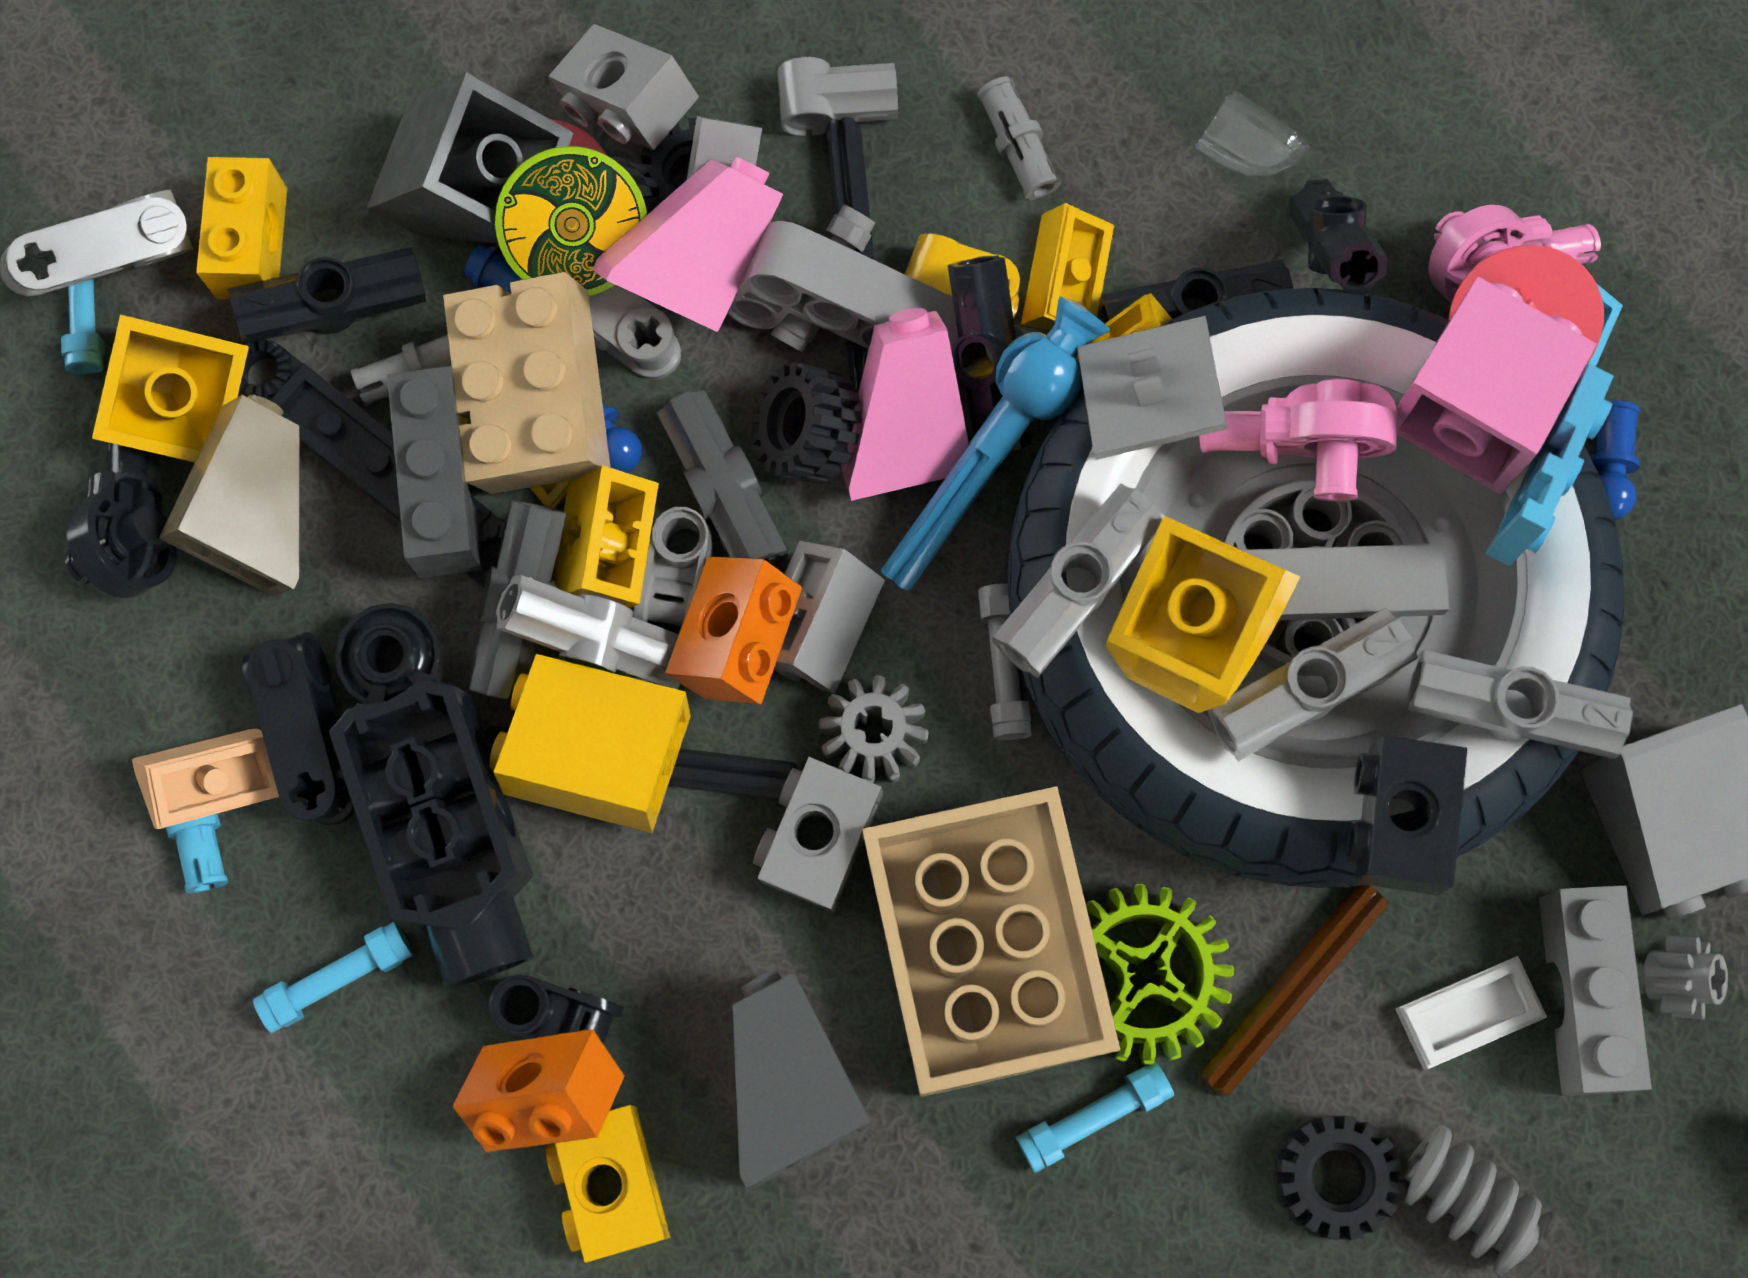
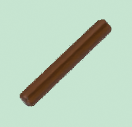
(1292, 989)

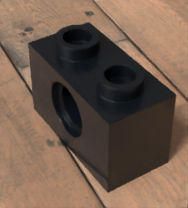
(1433, 783)

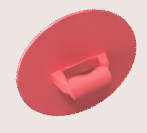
(1546, 282)

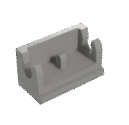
(828, 615)

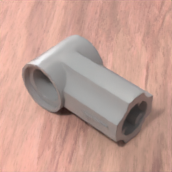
(817, 93)

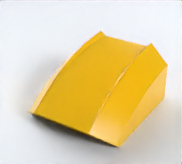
(1197, 616)

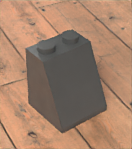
(455, 158)
(787, 1081)

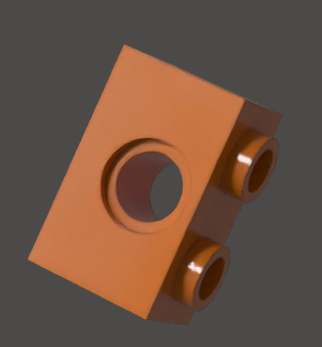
(734, 630)
(539, 1091)

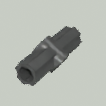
(720, 479)
(527, 549)

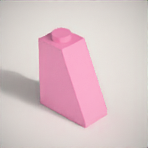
(696, 242)
(908, 408)

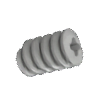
(1474, 1199)

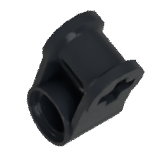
(559, 1009)

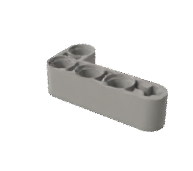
(828, 287)

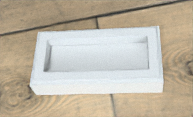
(1471, 1013)

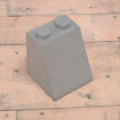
(1679, 812)

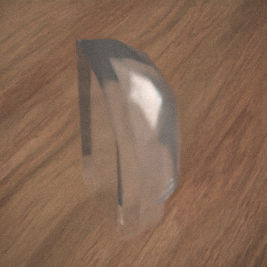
(1251, 139)

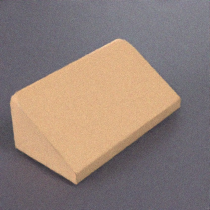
(205, 777)

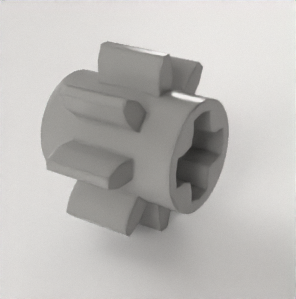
(1685, 977)

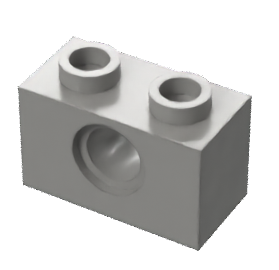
(623, 87)
(821, 873)

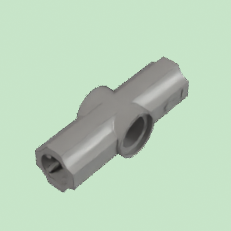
(1054, 611)
(586, 630)
(1345, 662)
(1560, 711)

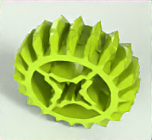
(1170, 989)

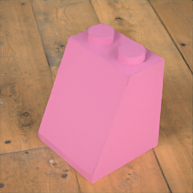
(1493, 385)

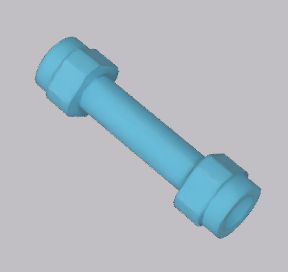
(83, 347)
(283, 1003)
(1045, 1143)

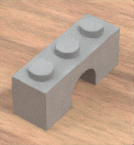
(1603, 1026)

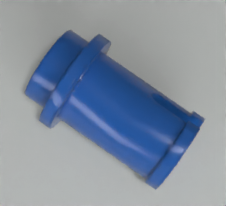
(489, 268)

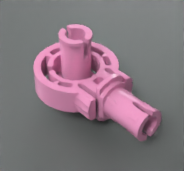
(1468, 241)
(1321, 421)

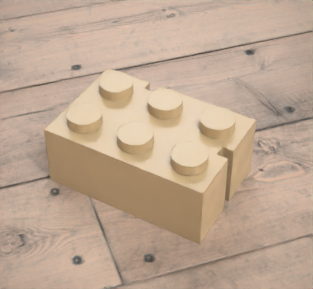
(526, 383)

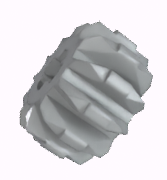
(894, 720)

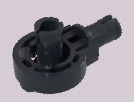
(131, 542)

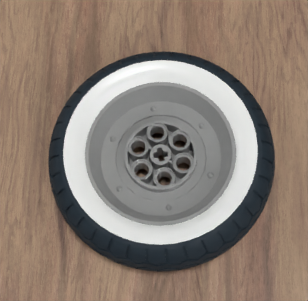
(1292, 803)

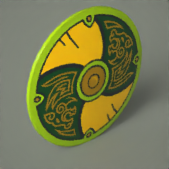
(565, 213)

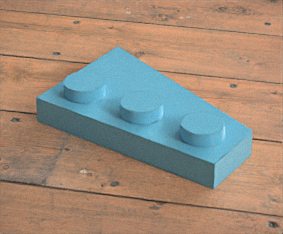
(1553, 469)

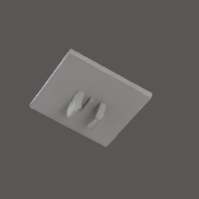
(1151, 388)

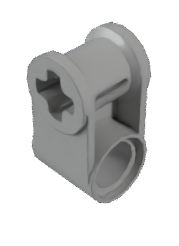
(623, 322)
(672, 577)

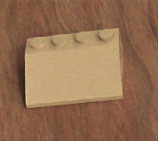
(989, 941)

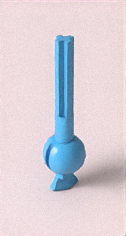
(1037, 381)

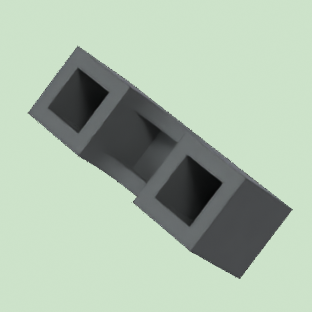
(434, 498)

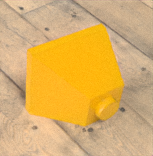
(166, 388)

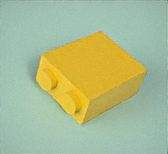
(591, 742)

